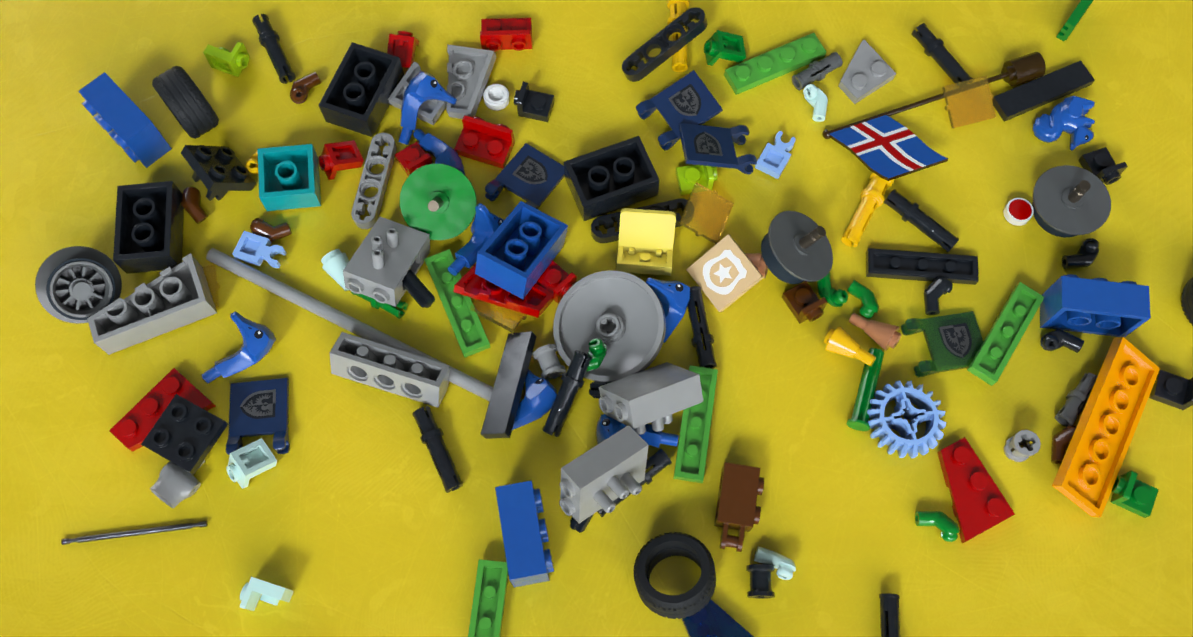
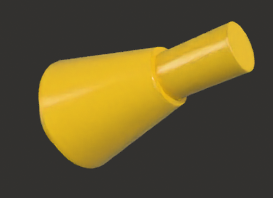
(842, 343)

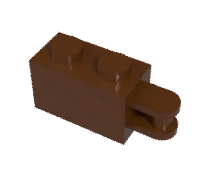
(737, 502)

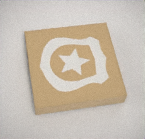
(724, 273)

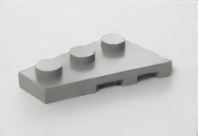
(467, 78)

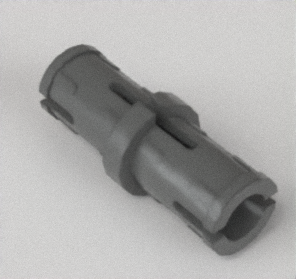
(817, 71)
(1076, 401)

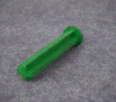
(866, 392)

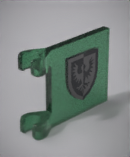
(950, 341)

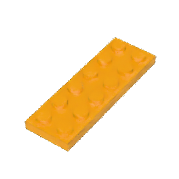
(1106, 427)

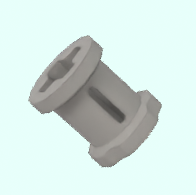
(549, 362)
(1022, 437)

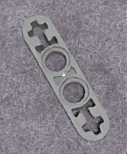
(370, 179)

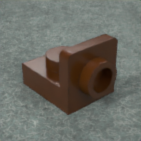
(804, 303)

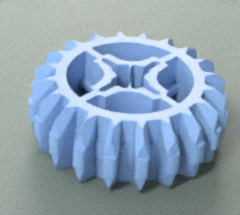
(903, 398)

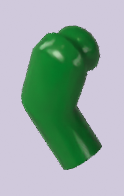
(834, 297)
(867, 298)
(597, 350)
(948, 527)

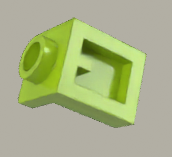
(227, 61)
(692, 174)

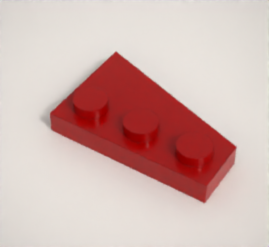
(479, 288)
(140, 420)
(973, 492)

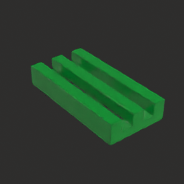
(1074, 19)

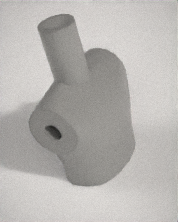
(175, 484)

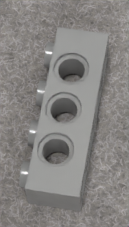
(389, 369)

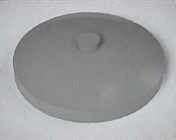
(618, 312)

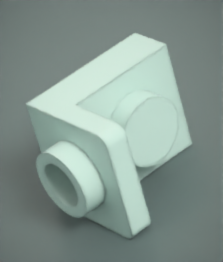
(250, 462)
(270, 593)

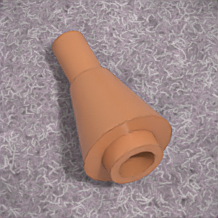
(882, 333)

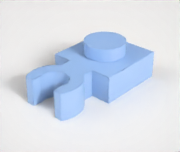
(775, 157)
(256, 248)

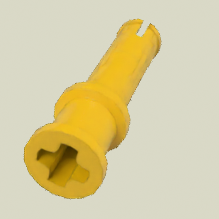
(679, 59)
(870, 199)

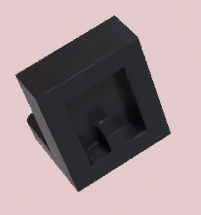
(533, 104)
(1102, 165)
(1173, 390)

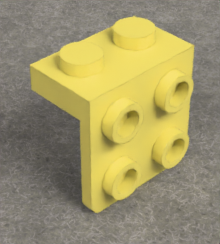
(646, 241)

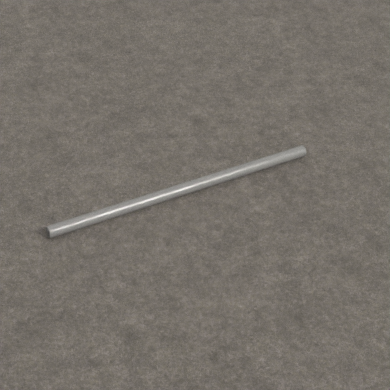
(338, 317)

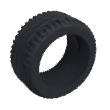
(185, 101)
(675, 545)

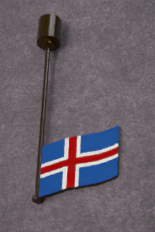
(893, 149)

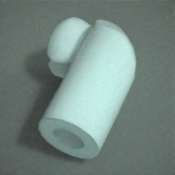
(817, 100)
(783, 564)

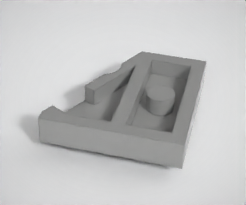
(865, 73)
(429, 110)

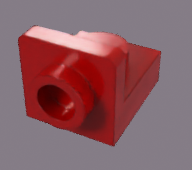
(403, 46)
(340, 157)
(413, 158)
(557, 281)

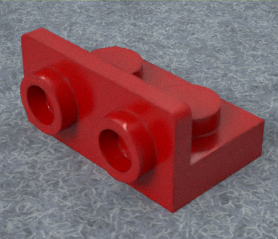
(506, 34)
(485, 141)

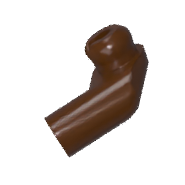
(302, 86)
(191, 203)
(262, 228)
(1060, 443)

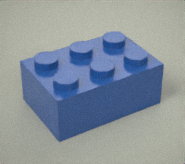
(123, 120)
(521, 249)
(1095, 306)
(524, 533)

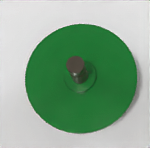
(438, 201)

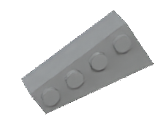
(155, 308)

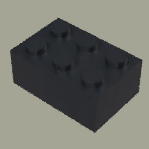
(361, 89)
(611, 178)
(148, 227)

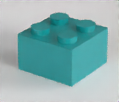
(289, 177)

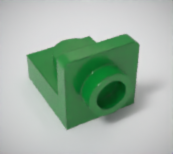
(724, 46)
(1134, 494)

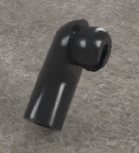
(1084, 257)
(933, 292)
(1061, 338)

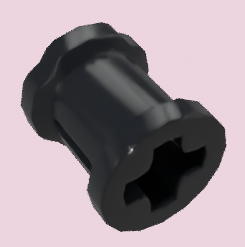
(760, 581)

